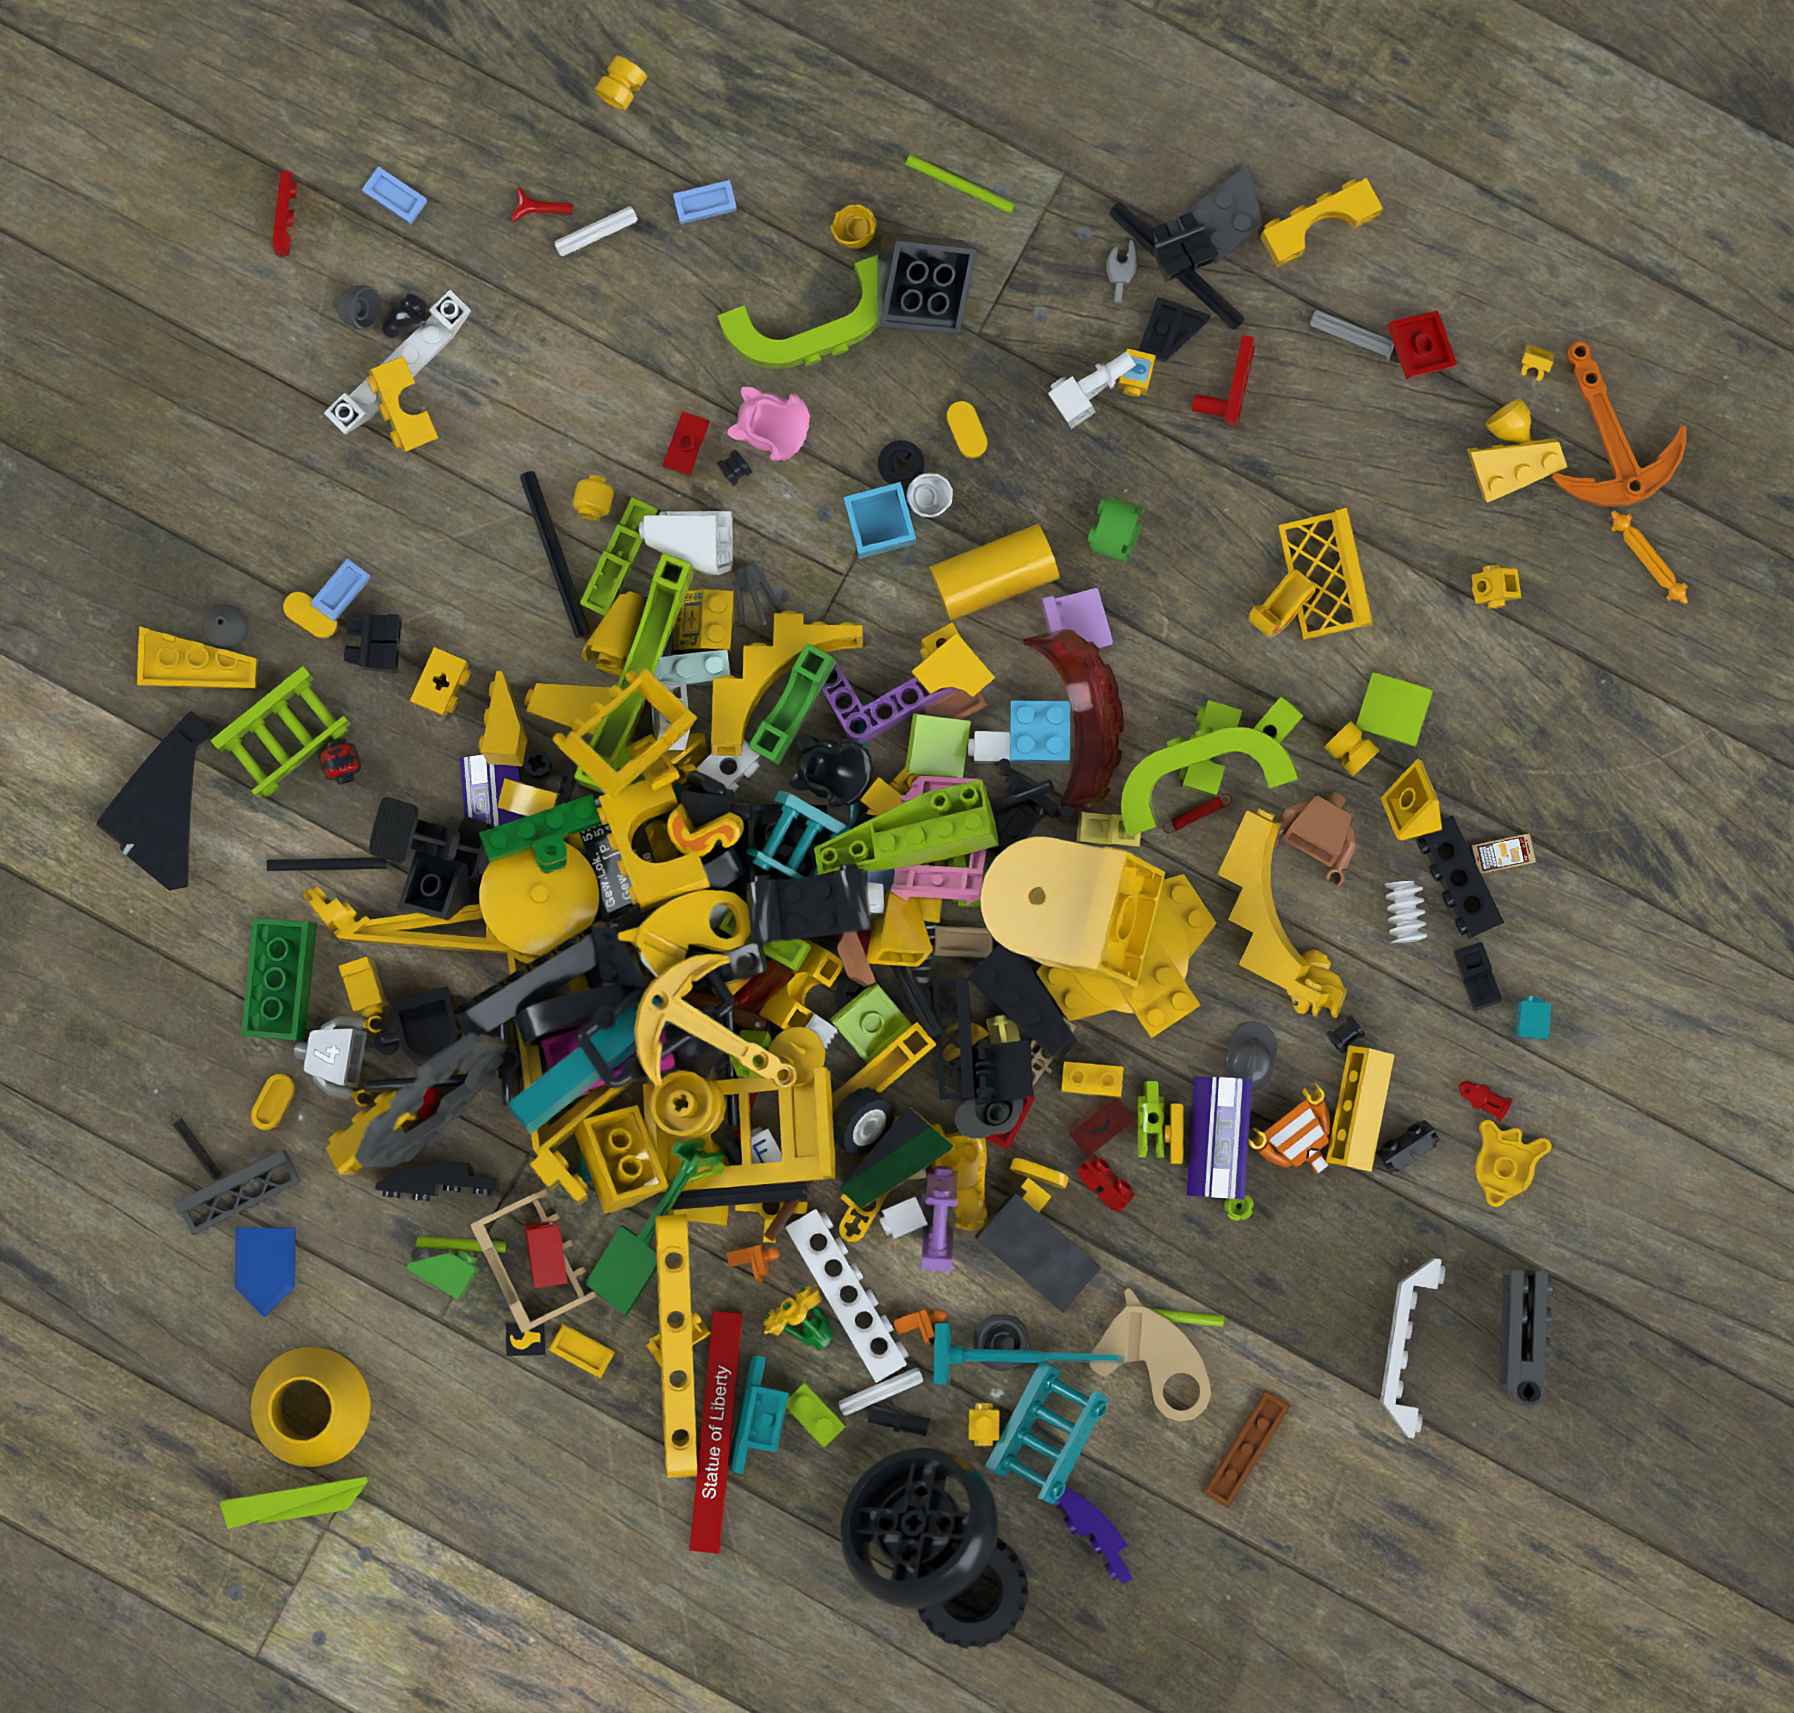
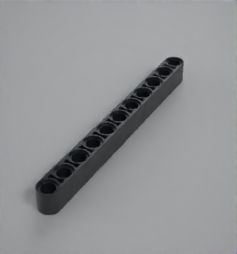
(570, 958)

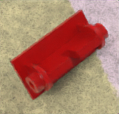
(1097, 1172)

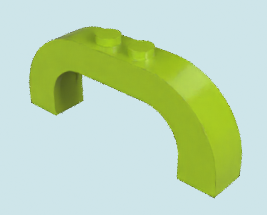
(812, 344)
(1137, 792)

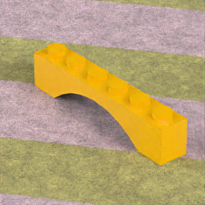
(888, 1064)

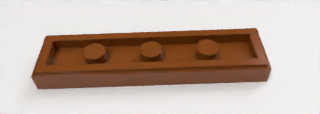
(1246, 1449)

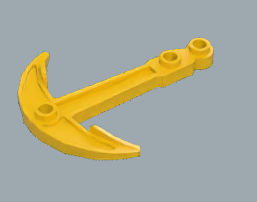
(681, 1014)

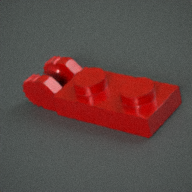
(284, 215)

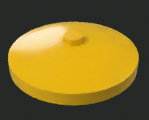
(537, 909)

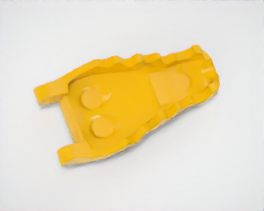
(970, 1161)

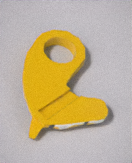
(685, 922)

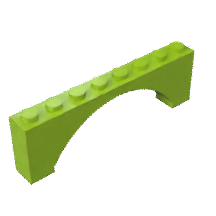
(658, 619)

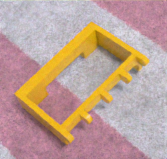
(594, 765)

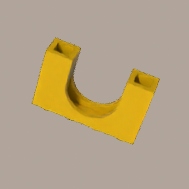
(651, 882)

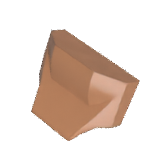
(855, 959)

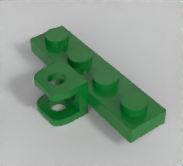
(542, 833)

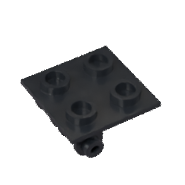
(1002, 1071)

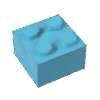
(879, 520)
(1040, 732)

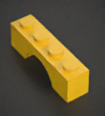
(1353, 204)

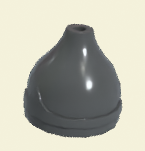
(359, 307)
(226, 626)

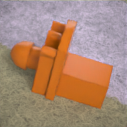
(757, 1256)
(924, 1320)

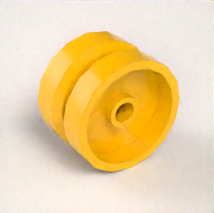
(671, 1100)

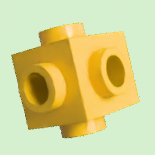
(1496, 586)

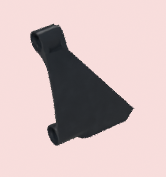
(154, 806)

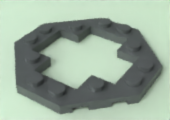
(474, 1054)

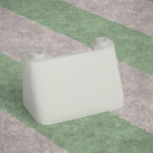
(694, 537)

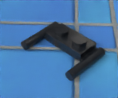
(1040, 804)

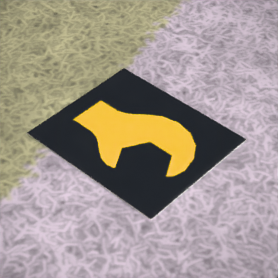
(527, 1343)

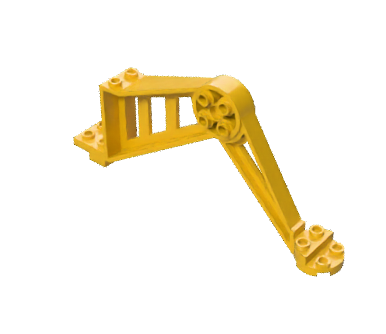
(389, 931)

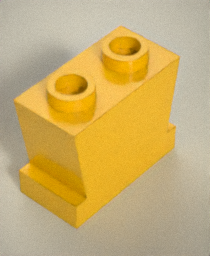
(364, 986)

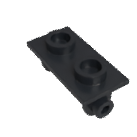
(1419, 1137)

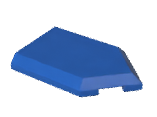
(265, 1265)

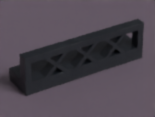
(965, 1038)

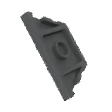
(1228, 213)

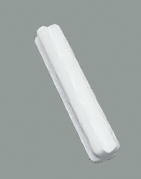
(595, 231)
(880, 1391)

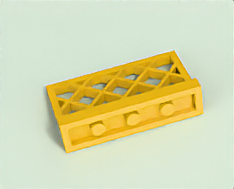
(1351, 569)

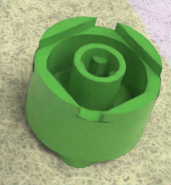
(1116, 529)

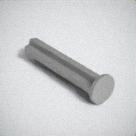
(1352, 333)

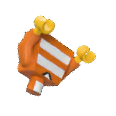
(1297, 1135)

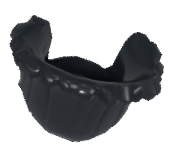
(833, 770)

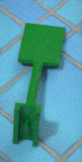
(630, 1258)

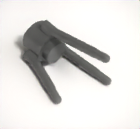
(749, 581)

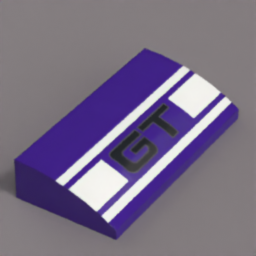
(482, 791)
(1219, 1137)

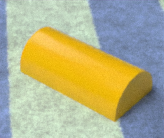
(994, 572)

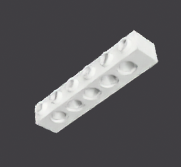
(878, 1364)

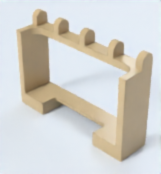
(501, 1275)

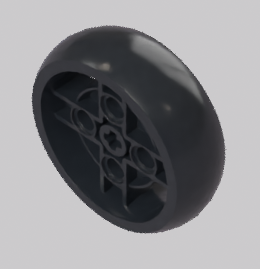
(880, 1501)

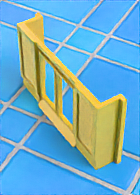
(804, 1129)

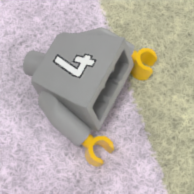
(336, 1055)

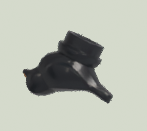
(405, 316)

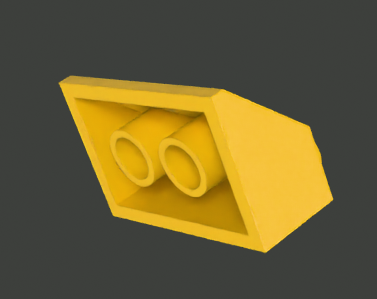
(620, 1158)

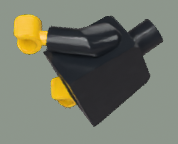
(708, 799)

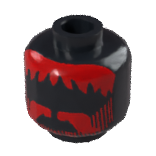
(340, 761)

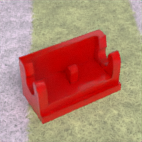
(545, 1254)

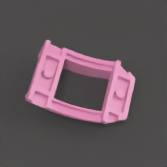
(940, 880)

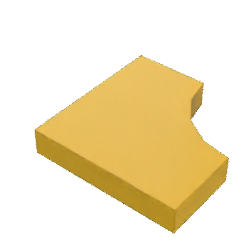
(954, 667)

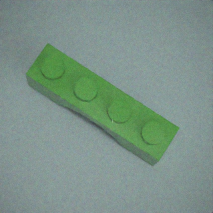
(799, 695)

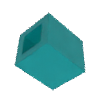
(1532, 1018)

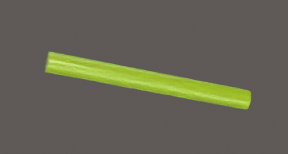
(960, 184)

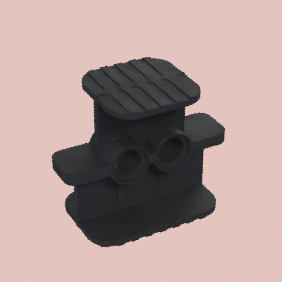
(399, 830)

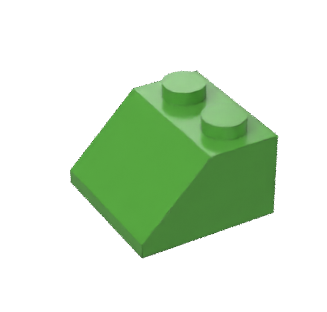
(448, 1272)

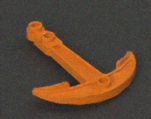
(1620, 456)

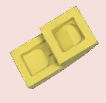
(1104, 830)

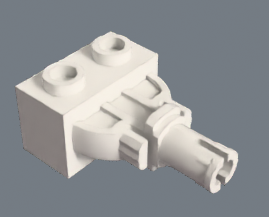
(1073, 397)

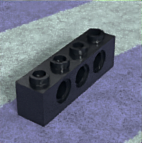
(1487, 914)

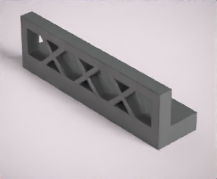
(233, 1181)

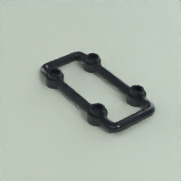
(606, 1018)

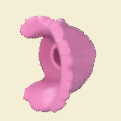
(771, 423)

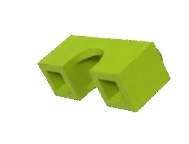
(1206, 775)

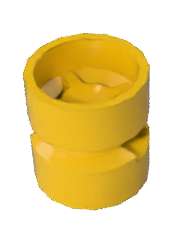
(620, 83)
(1351, 748)

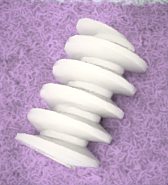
(1405, 911)

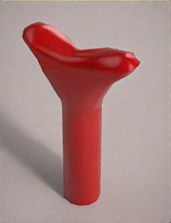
(527, 206)

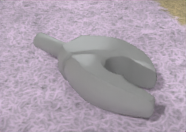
(1121, 273)

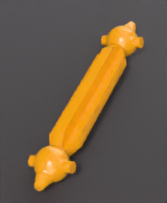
(1649, 557)

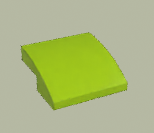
(1394, 709)

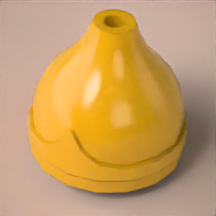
(1511, 422)

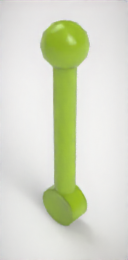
(718, 1169)

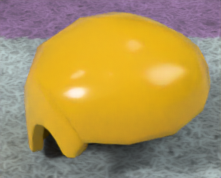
(854, 226)

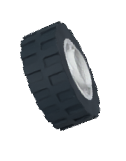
(862, 1121)

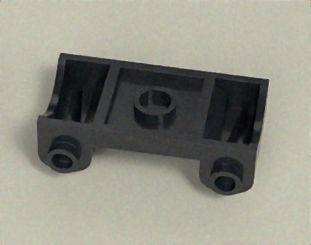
(809, 906)

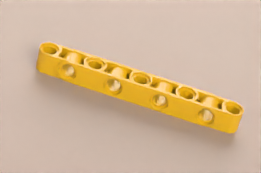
(676, 1346)

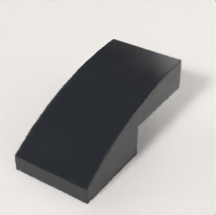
(1477, 976)

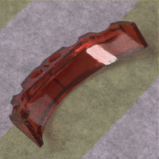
(1095, 712)

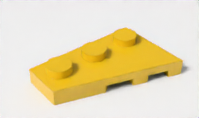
(1515, 466)

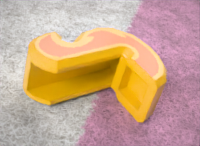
(1282, 604)
(702, 839)

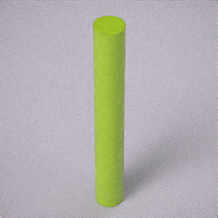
(456, 1244)
(1191, 1317)

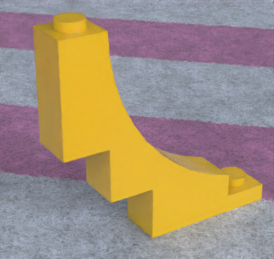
(1269, 948)

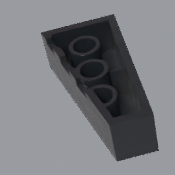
(1018, 994)

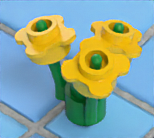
(794, 1312)

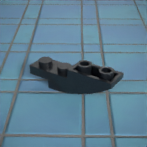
(743, 963)
(425, 1181)

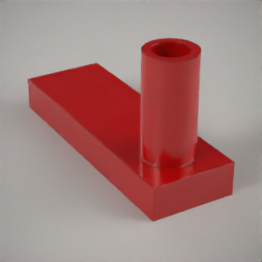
(1230, 408)

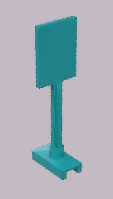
(946, 1354)

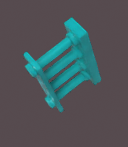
(815, 823)
(1018, 1432)

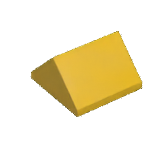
(1412, 804)

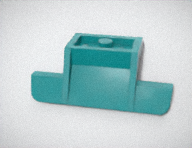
(759, 1416)

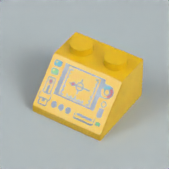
(705, 621)

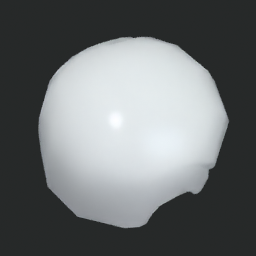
(929, 495)

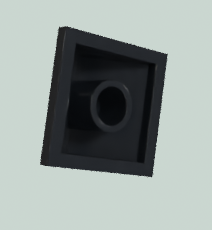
(436, 887)

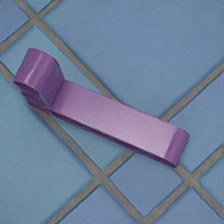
(868, 713)

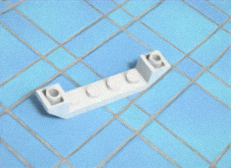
(418, 350)
(1406, 1416)

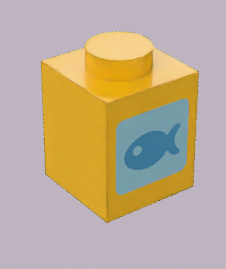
(1137, 379)

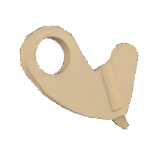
(1147, 1336)

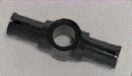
(510, 1076)

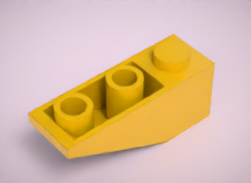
(504, 732)

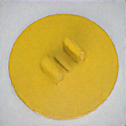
(800, 1049)

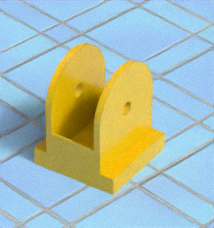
(1073, 906)

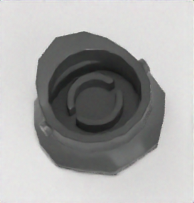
(1002, 1333)

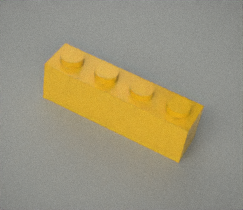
(1360, 1108)

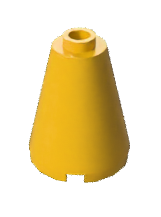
(615, 634)

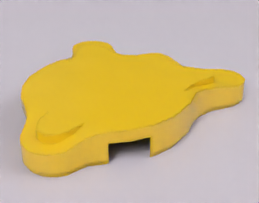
(1505, 1163)

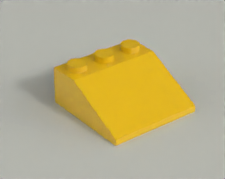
(346, 1143)

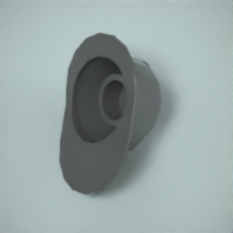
(1251, 1054)
(988, 1118)

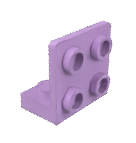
(1080, 613)

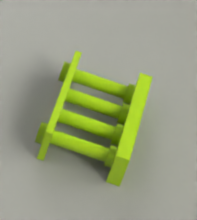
(277, 703)

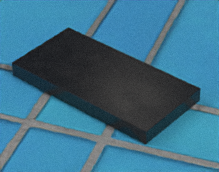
(1037, 1251)

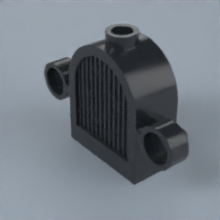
(422, 1026)

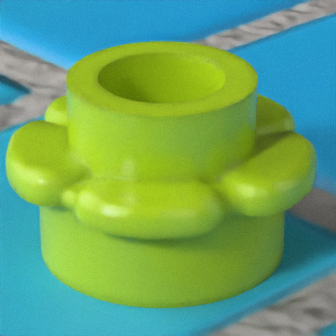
(1237, 1214)

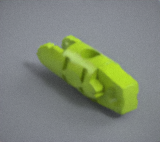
(1150, 1104)

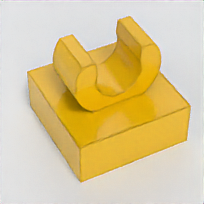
(1537, 358)

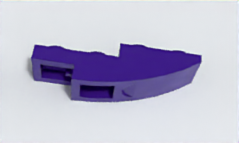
(1087, 1518)

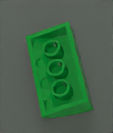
(279, 979)

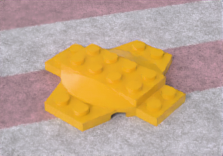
(1161, 992)

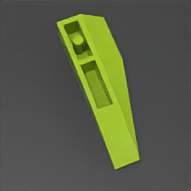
(916, 832)

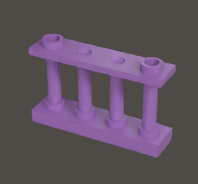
(937, 1239)

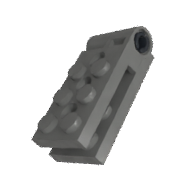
(1514, 1371)

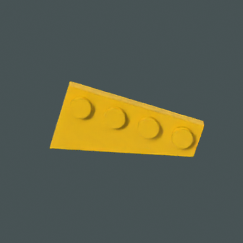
(185, 663)

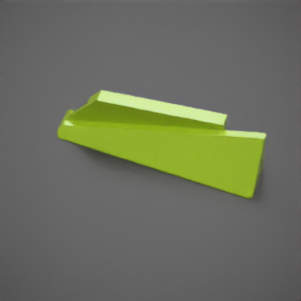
(292, 1502)

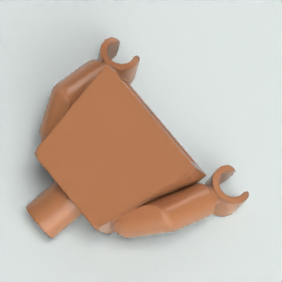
(1320, 831)

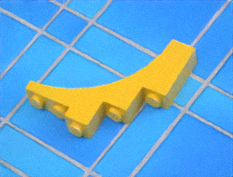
(762, 666)

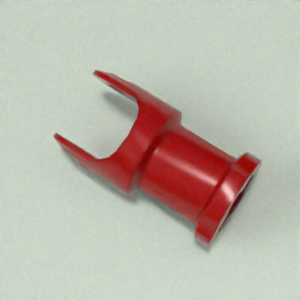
(1479, 1097)

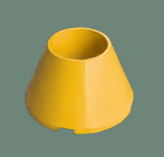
(348, 1399)

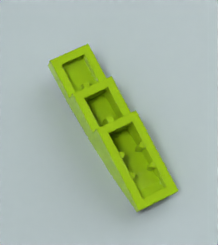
(617, 558)

